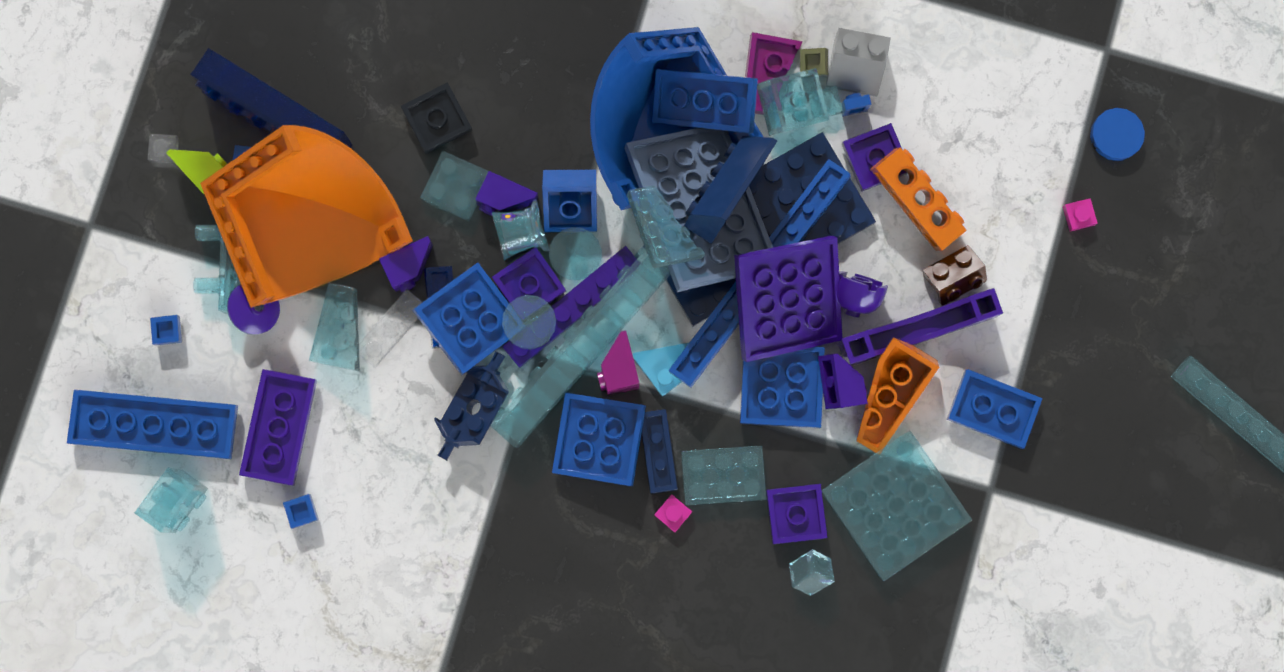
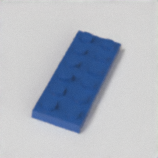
(152, 424)

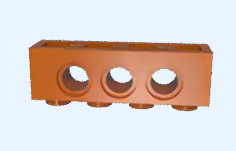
(921, 215)

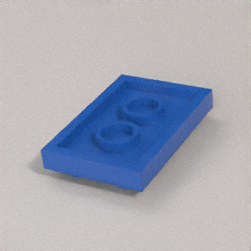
(994, 409)

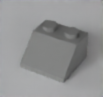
(858, 61)

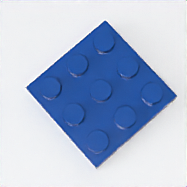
(466, 318)
(783, 390)
(599, 439)

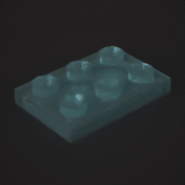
(723, 475)

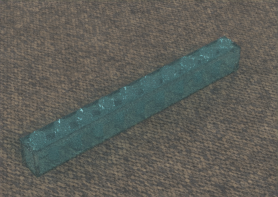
(580, 349)

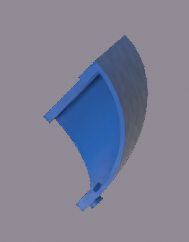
(625, 98)

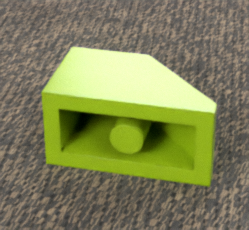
(197, 164)

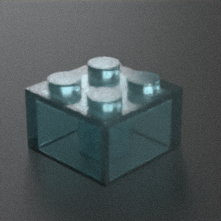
(792, 101)
(172, 501)

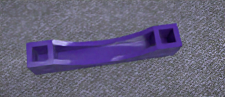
(922, 327)

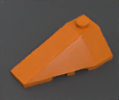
(896, 386)

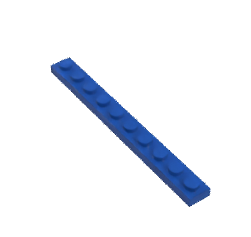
(791, 230)

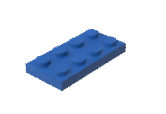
(705, 100)

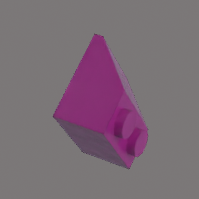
(618, 368)

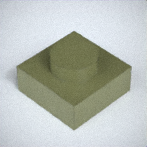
(814, 58)

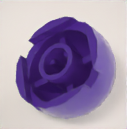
(860, 294)

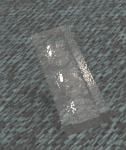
(389, 329)

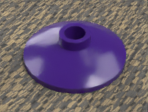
(247, 318)

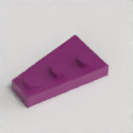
(769, 59)

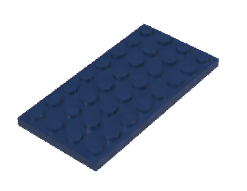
(775, 193)

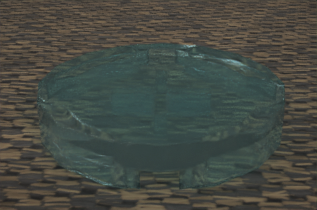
(575, 253)
(529, 322)

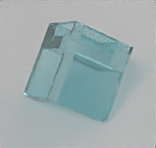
(811, 572)

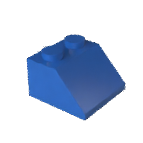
(569, 200)

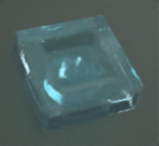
(832, 101)

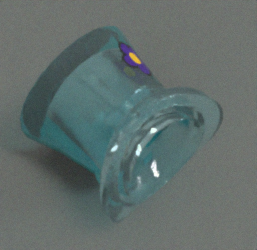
(520, 230)

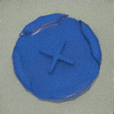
(1117, 134)

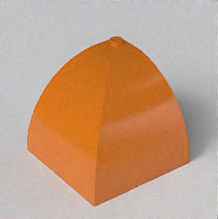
(301, 213)

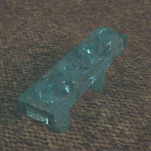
(227, 275)

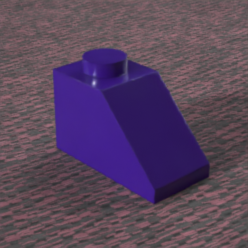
(503, 195)
(407, 264)
(841, 383)

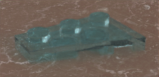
(661, 233)
(337, 330)

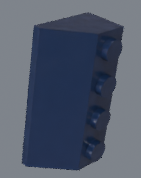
(728, 186)

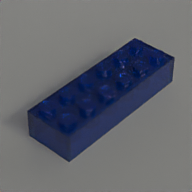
(255, 98)

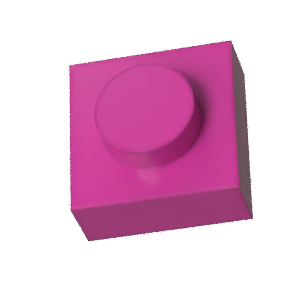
(1080, 215)
(673, 513)

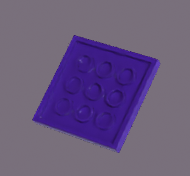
(788, 298)

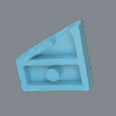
(656, 364)

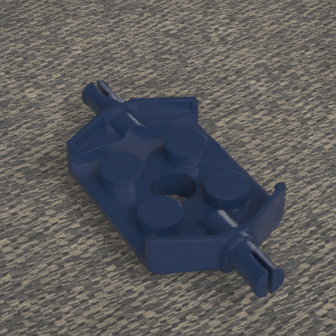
(479, 386)

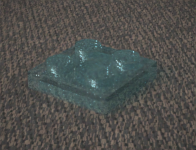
(454, 185)

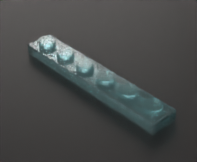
(1231, 410)

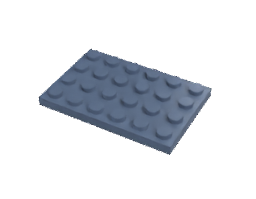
(678, 169)

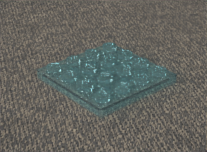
(896, 505)

